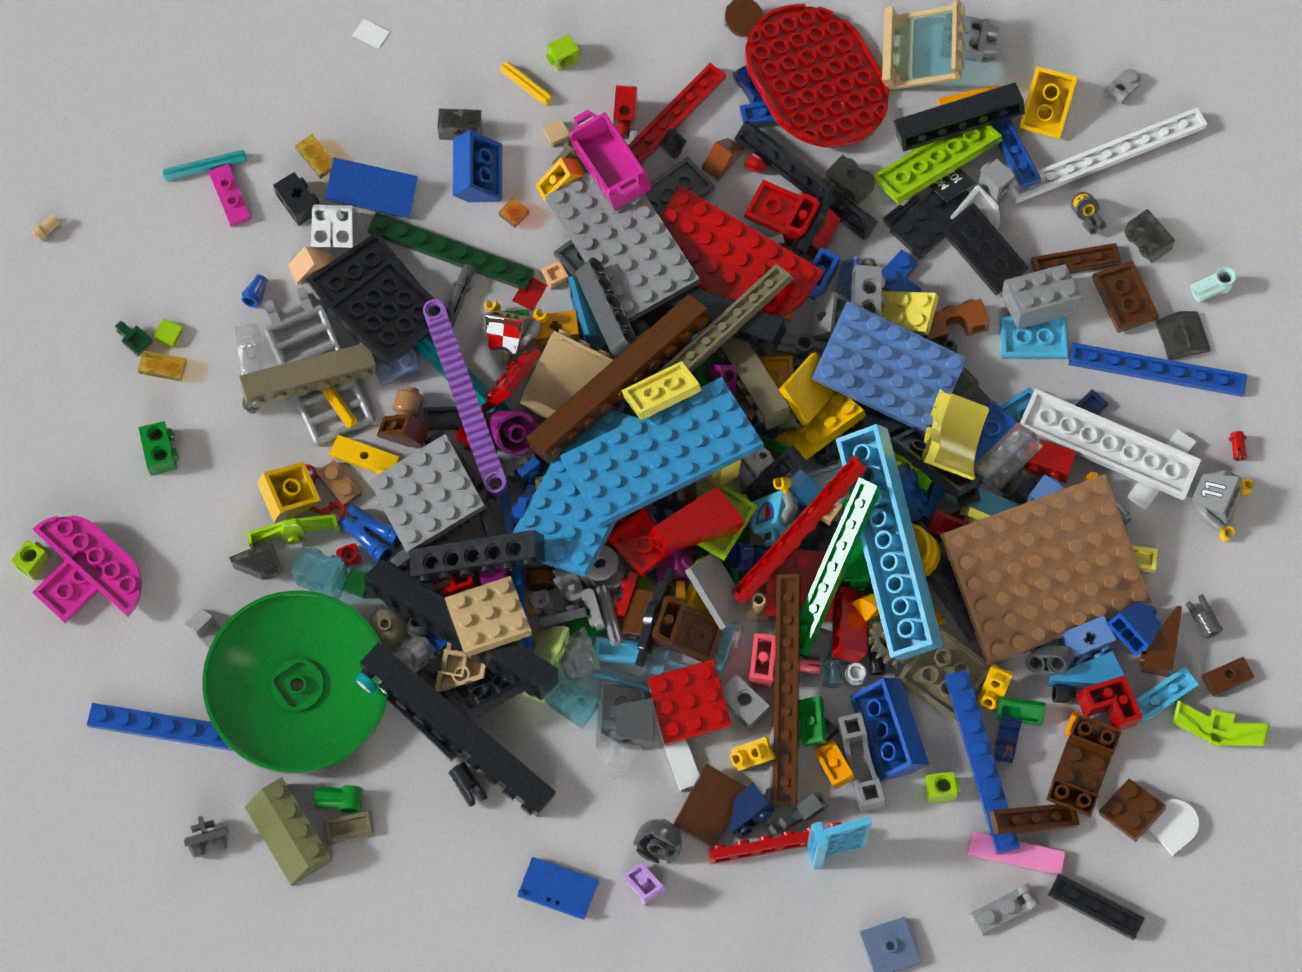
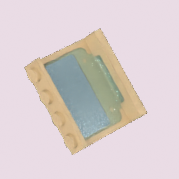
(923, 46)

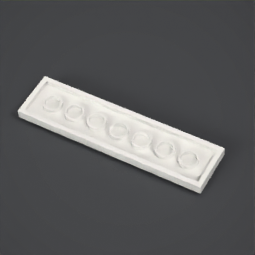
(1110, 444)

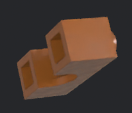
(969, 315)

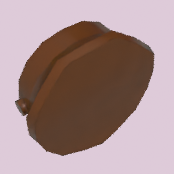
(742, 16)

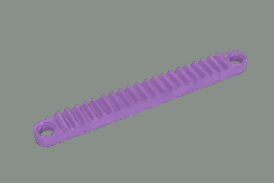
(465, 397)

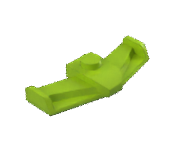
(292, 530)
(1219, 727)

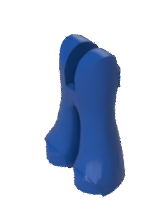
(366, 522)

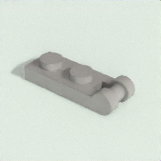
(1004, 909)

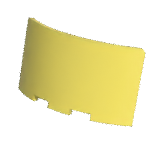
(954, 434)

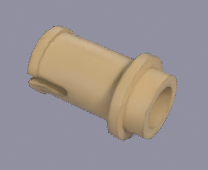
(46, 227)

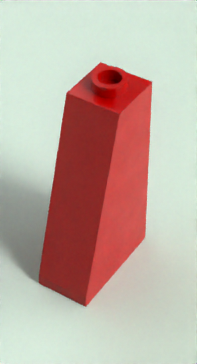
(698, 522)

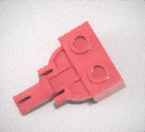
(763, 661)

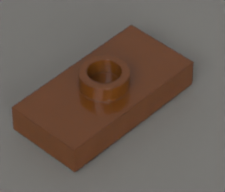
(1227, 676)

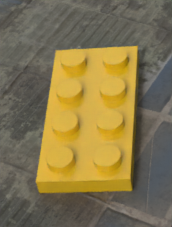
(829, 423)

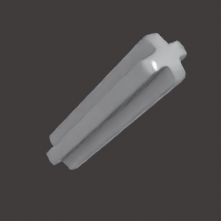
(609, 615)

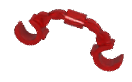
(332, 505)

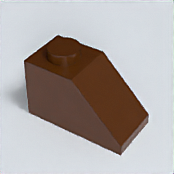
(403, 430)

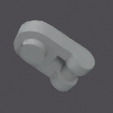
(1128, 81)
(596, 617)

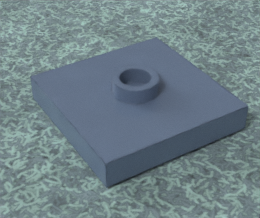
(890, 946)

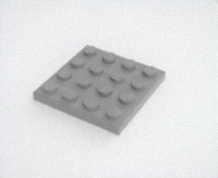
(427, 494)

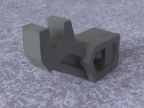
(804, 811)

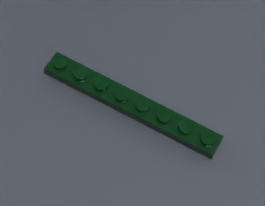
(451, 251)

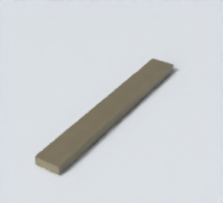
(732, 318)

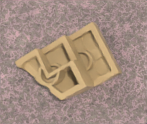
(458, 670)

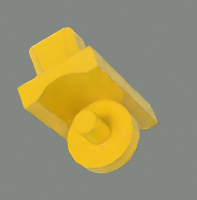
(994, 686)
(752, 753)

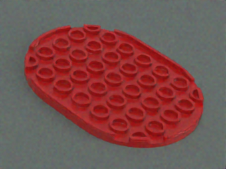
(816, 76)

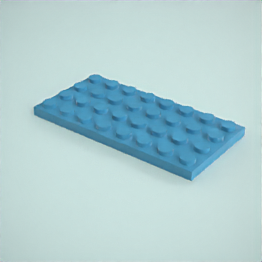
(661, 453)
(562, 515)

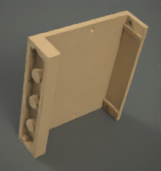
(561, 373)

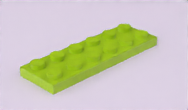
(934, 162)

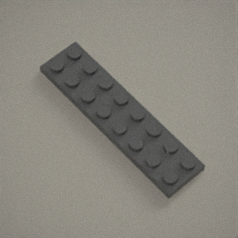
(663, 188)

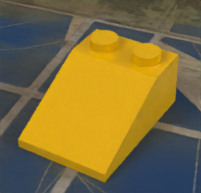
(1048, 102)

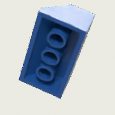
(890, 729)

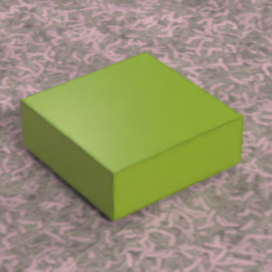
(168, 333)

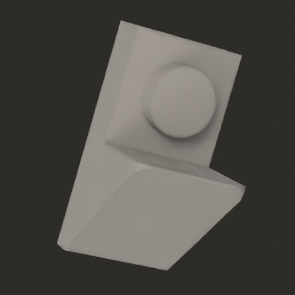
(203, 627)

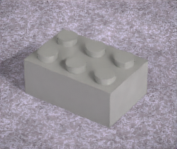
(1041, 296)

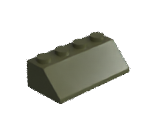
(287, 831)

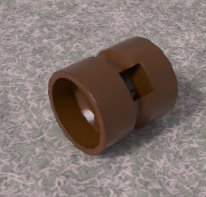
(540, 577)

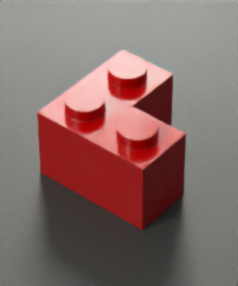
(1113, 698)

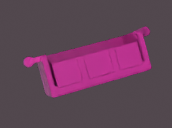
(608, 159)

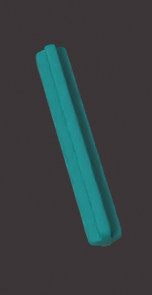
(204, 165)

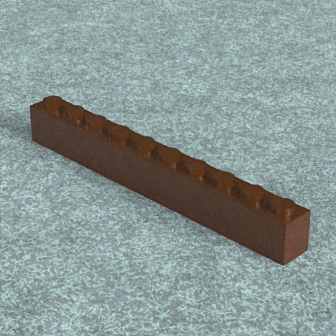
(627, 369)

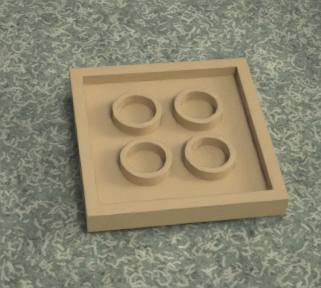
(488, 616)

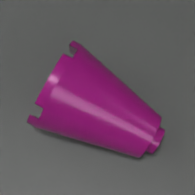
(510, 430)

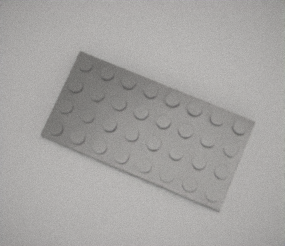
(629, 242)

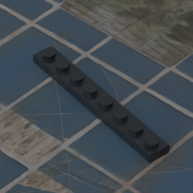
(804, 178)

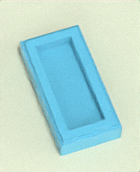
(624, 653)

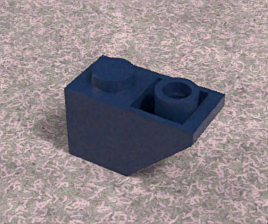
(749, 810)

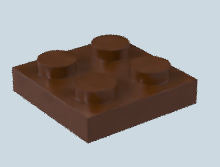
(1132, 810)

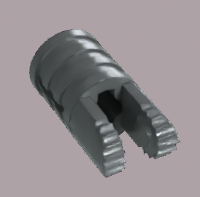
(1205, 620)

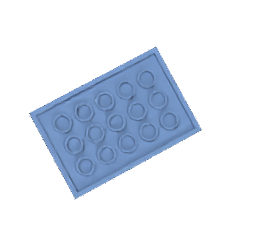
(887, 367)

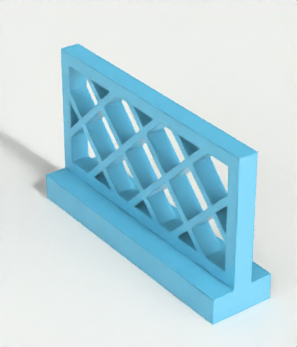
(836, 839)

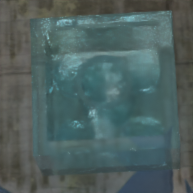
(320, 572)

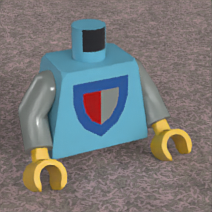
(774, 512)

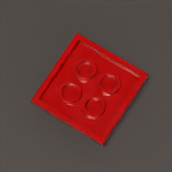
(797, 562)
(689, 702)

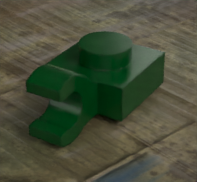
(134, 339)

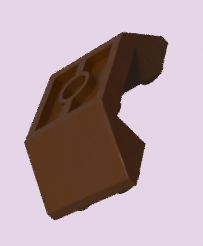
(1083, 765)

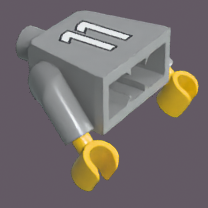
(1216, 498)

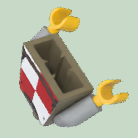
(509, 331)

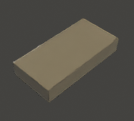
(348, 827)

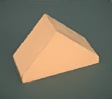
(309, 262)

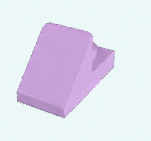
(643, 883)

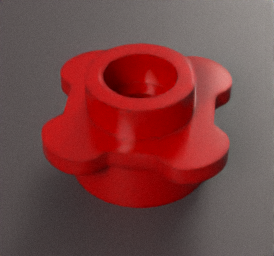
(352, 550)

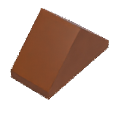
(722, 157)

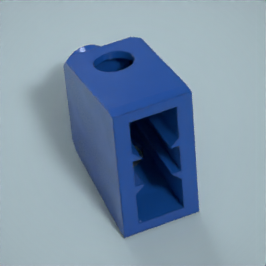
(1136, 626)

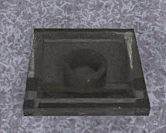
(1182, 334)

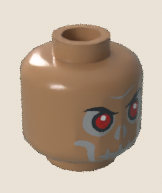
(408, 401)

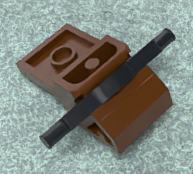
(667, 622)

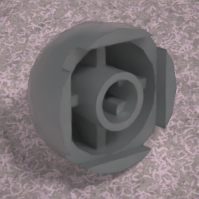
(658, 840)

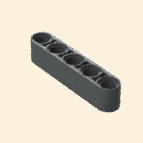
(605, 306)

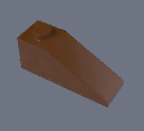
(1160, 655)

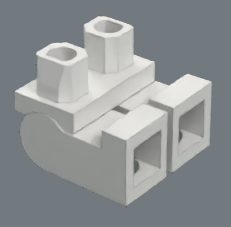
(335, 216)

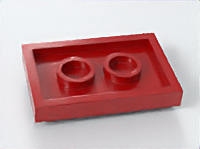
(511, 379)

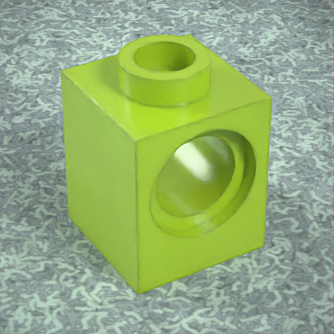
(562, 52)
(30, 568)
(934, 794)

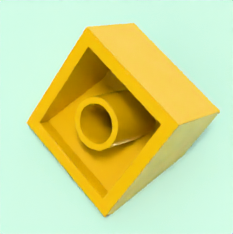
(288, 491)

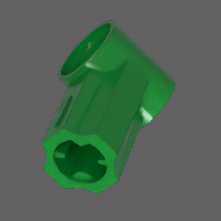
(346, 799)

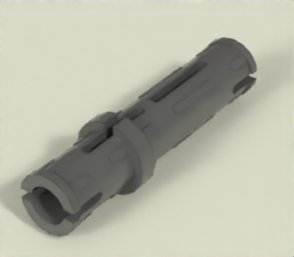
(461, 287)

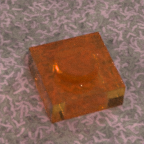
(514, 212)

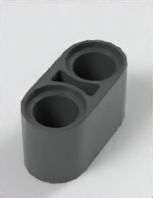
(1049, 659)

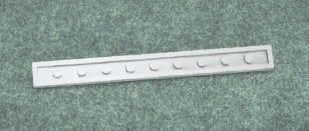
(1112, 153)

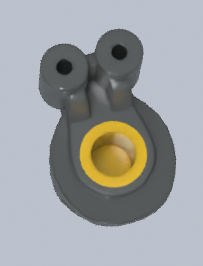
(1086, 208)

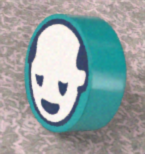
(366, 683)

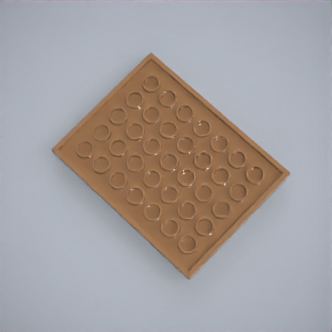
(1045, 568)

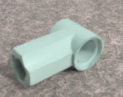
(1213, 285)

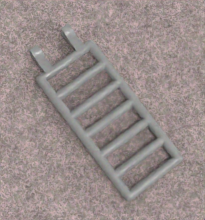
(302, 404)

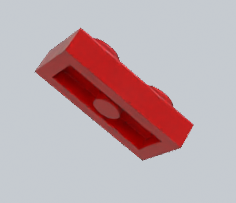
(628, 587)

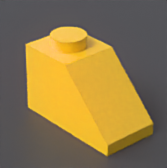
(561, 174)

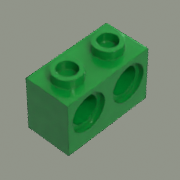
(155, 448)

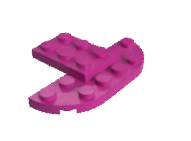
(90, 566)

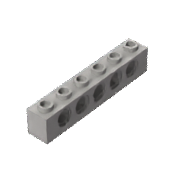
(869, 277)

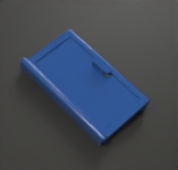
(559, 884)

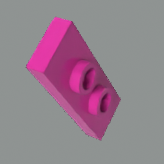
(229, 195)

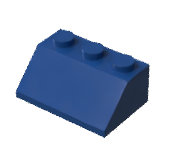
(477, 168)

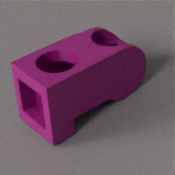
(727, 372)

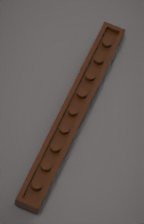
(787, 690)

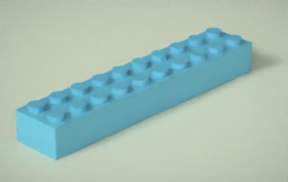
(892, 549)

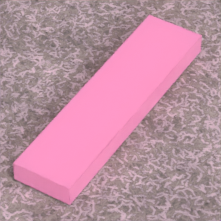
(1027, 856)

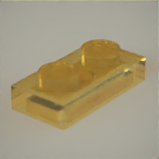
(315, 155)
(162, 366)

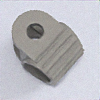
(603, 568)

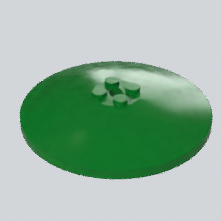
(252, 673)

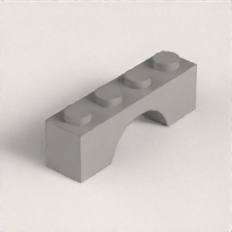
(857, 754)

